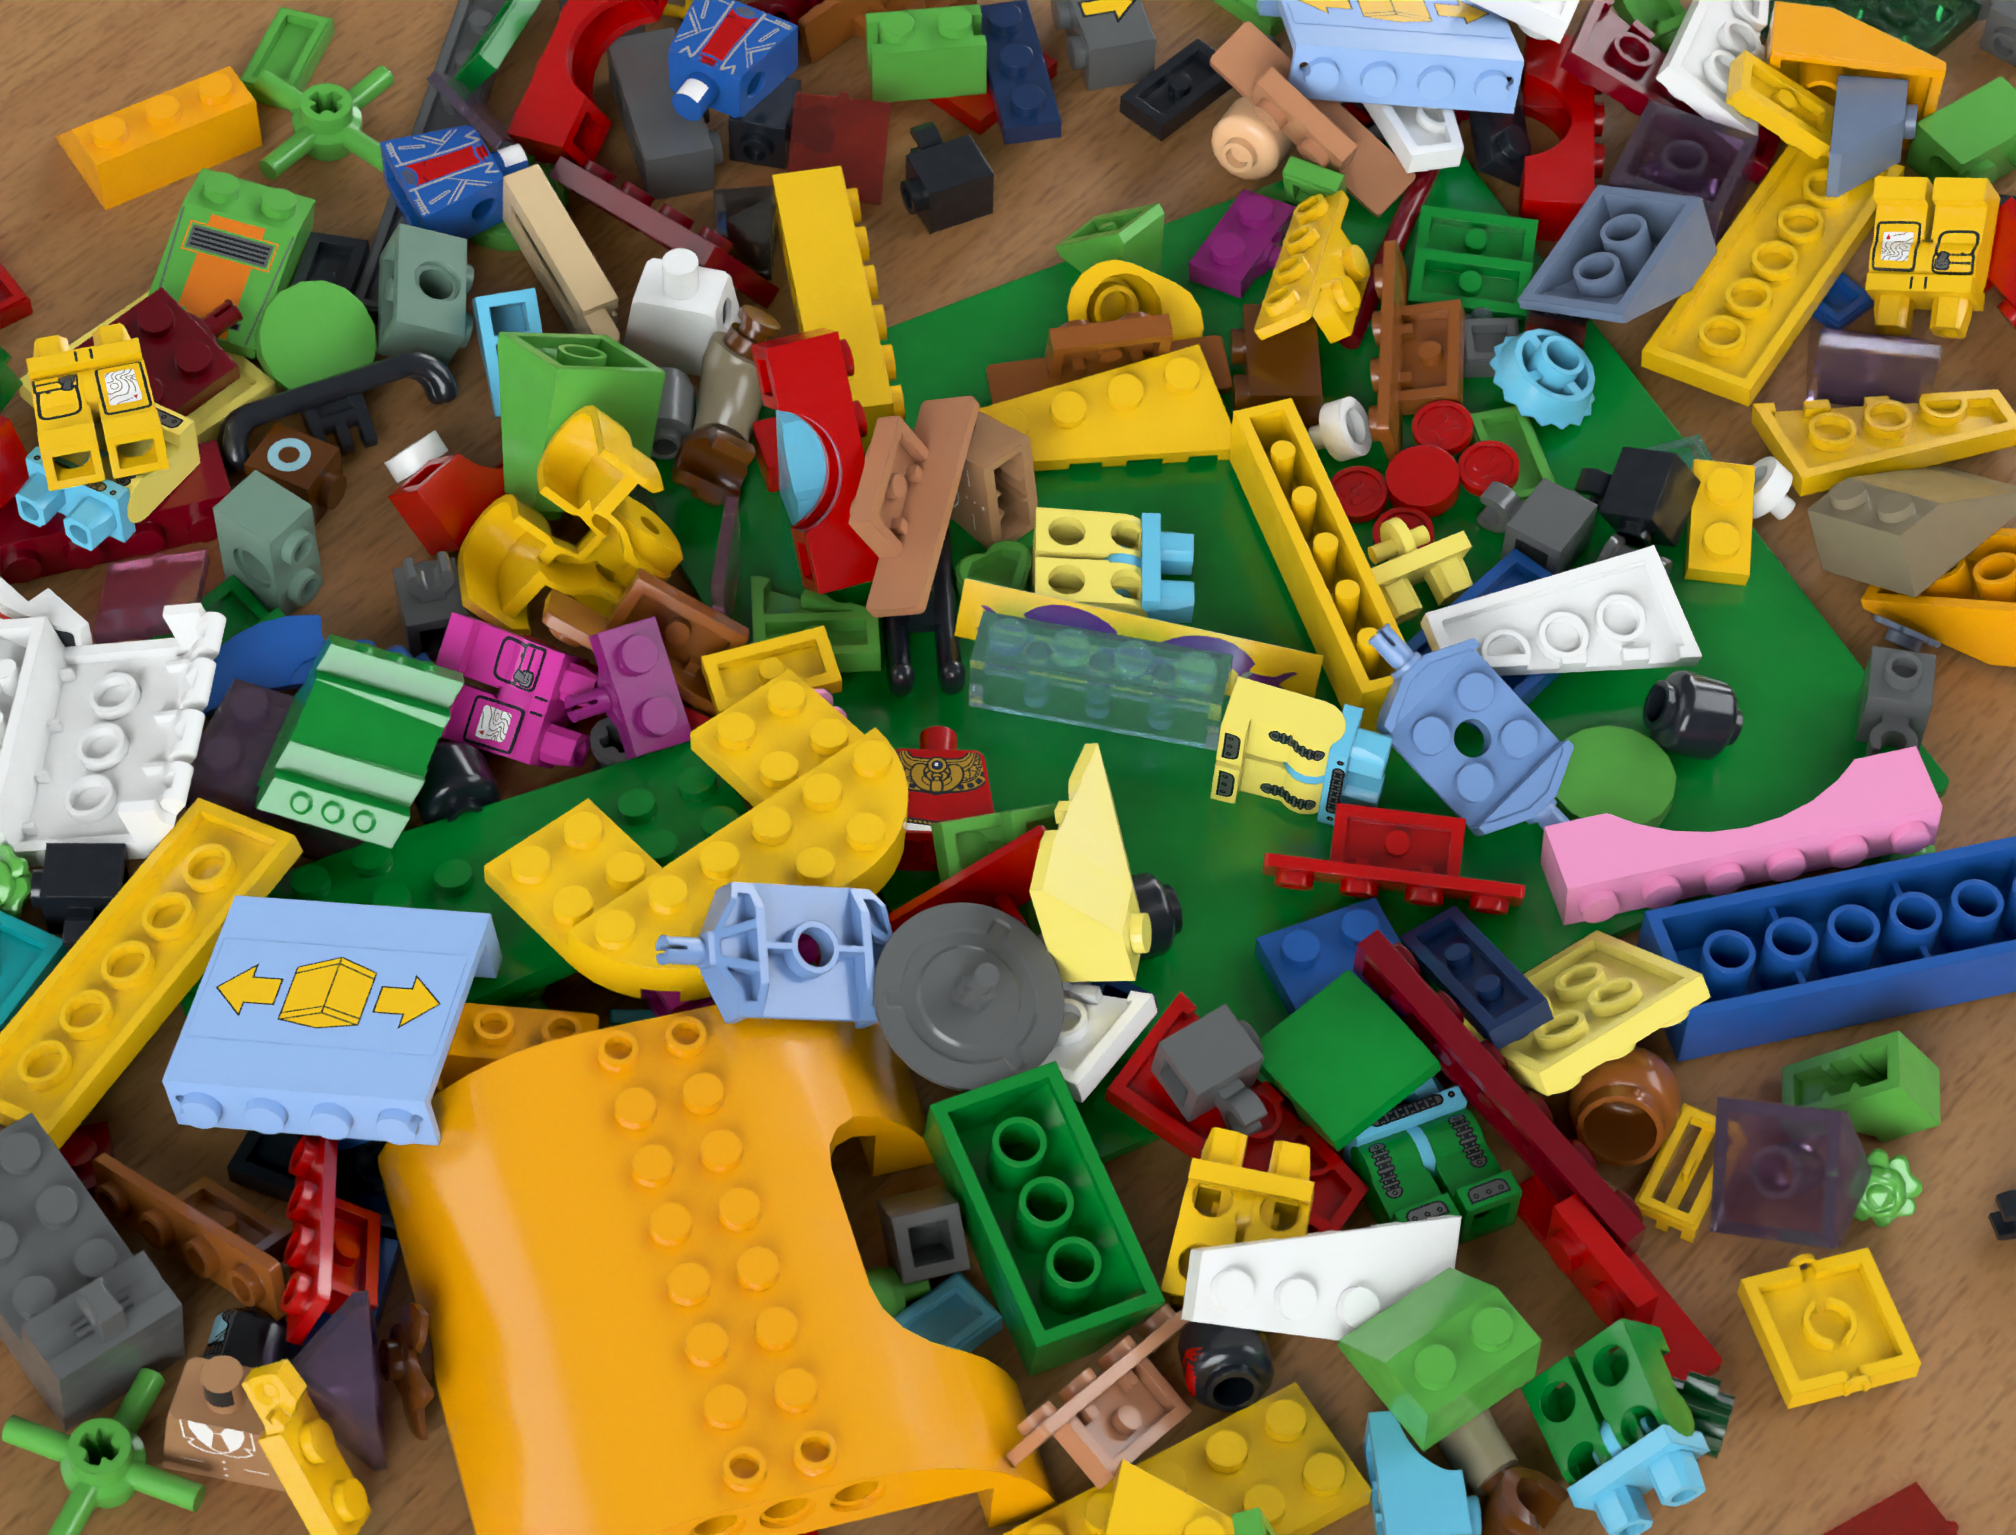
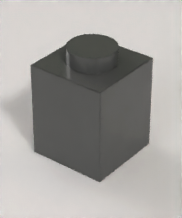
(923, 1234)

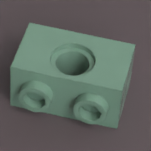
(424, 294)
(269, 543)

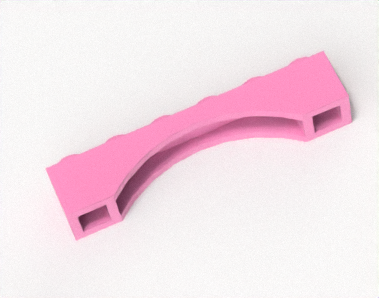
(1620, 866)

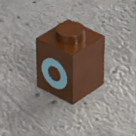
(301, 466)

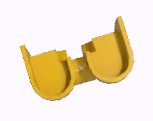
(589, 475)

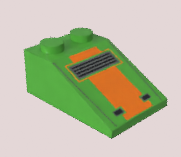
(234, 245)

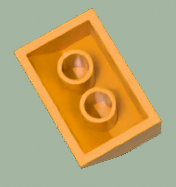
(165, 137)

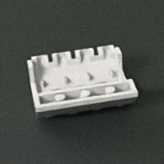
(101, 732)

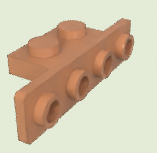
(1319, 128)
(909, 500)
(1111, 1413)

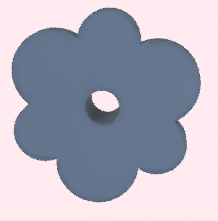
(1904, 636)

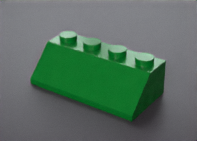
(1041, 1216)

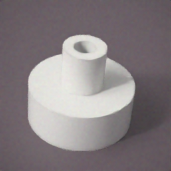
(1342, 429)
(415, 456)
(1770, 489)

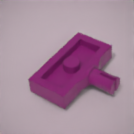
(1242, 244)
(635, 689)

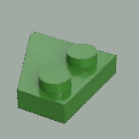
(848, 625)

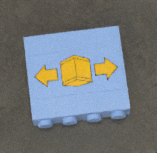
(1401, 52)
(328, 1019)

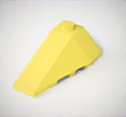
(1086, 884)

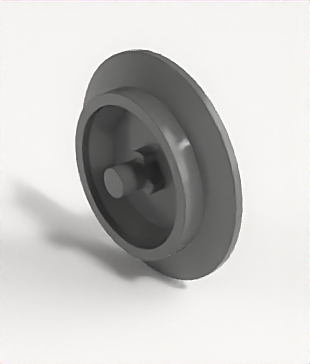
(968, 996)

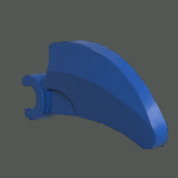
(269, 655)

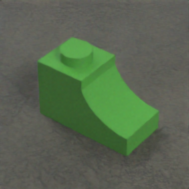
(1879, 1082)

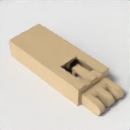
(558, 254)

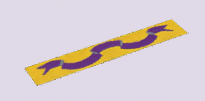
(1252, 659)

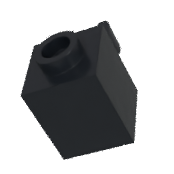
(765, 131)
(946, 180)
(1644, 496)
(78, 885)

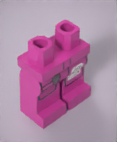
(529, 711)

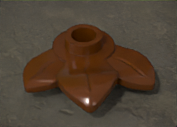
(409, 1363)

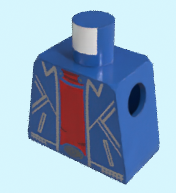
(729, 58)
(449, 179)

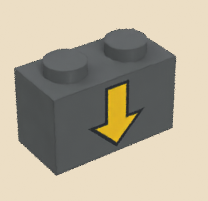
(1106, 40)

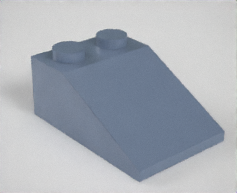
(1624, 256)

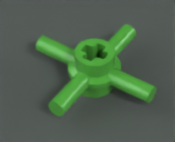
(324, 120)
(105, 1459)

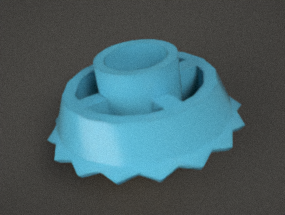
(1545, 377)

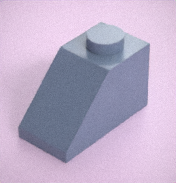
(1867, 130)

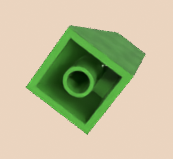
(550, 379)

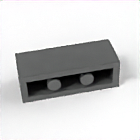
(668, 150)

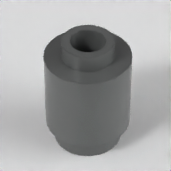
(675, 414)

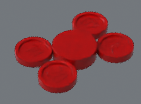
(1426, 477)

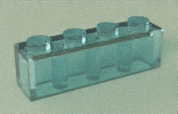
(1099, 680)

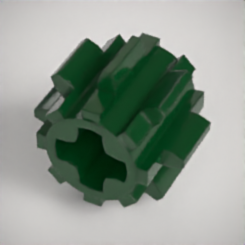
(1708, 1407)

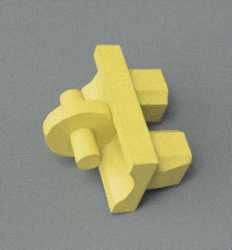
(1437, 564)

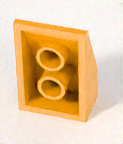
(1821, 43)
(1967, 606)

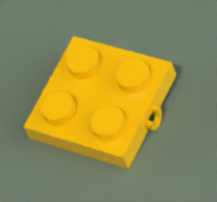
(1828, 1327)

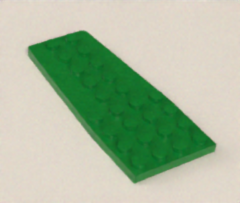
(658, 799)

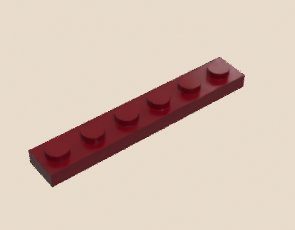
(1483, 1079)

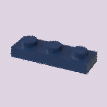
(1018, 74)
(1477, 977)

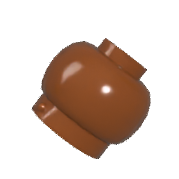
(1625, 1108)

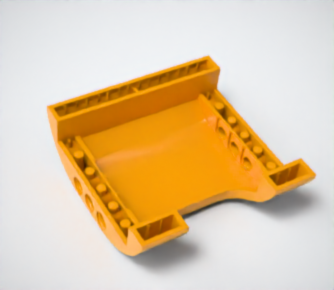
(665, 1298)

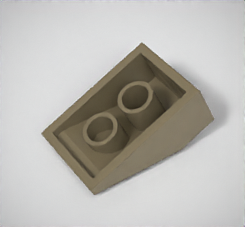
(1907, 524)

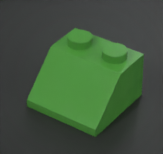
(1444, 1354)

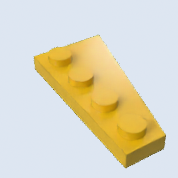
(1129, 413)

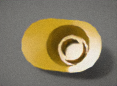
(1122, 288)

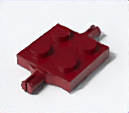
(181, 350)

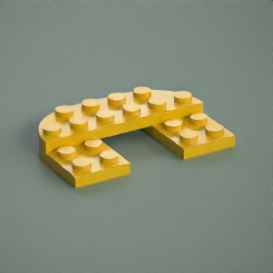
(821, 816)

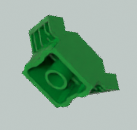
(358, 741)

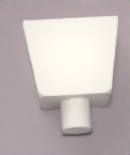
(679, 311)

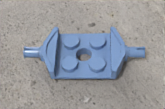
(1520, 757)
(754, 958)

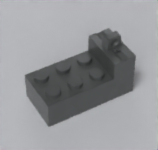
(70, 1290)

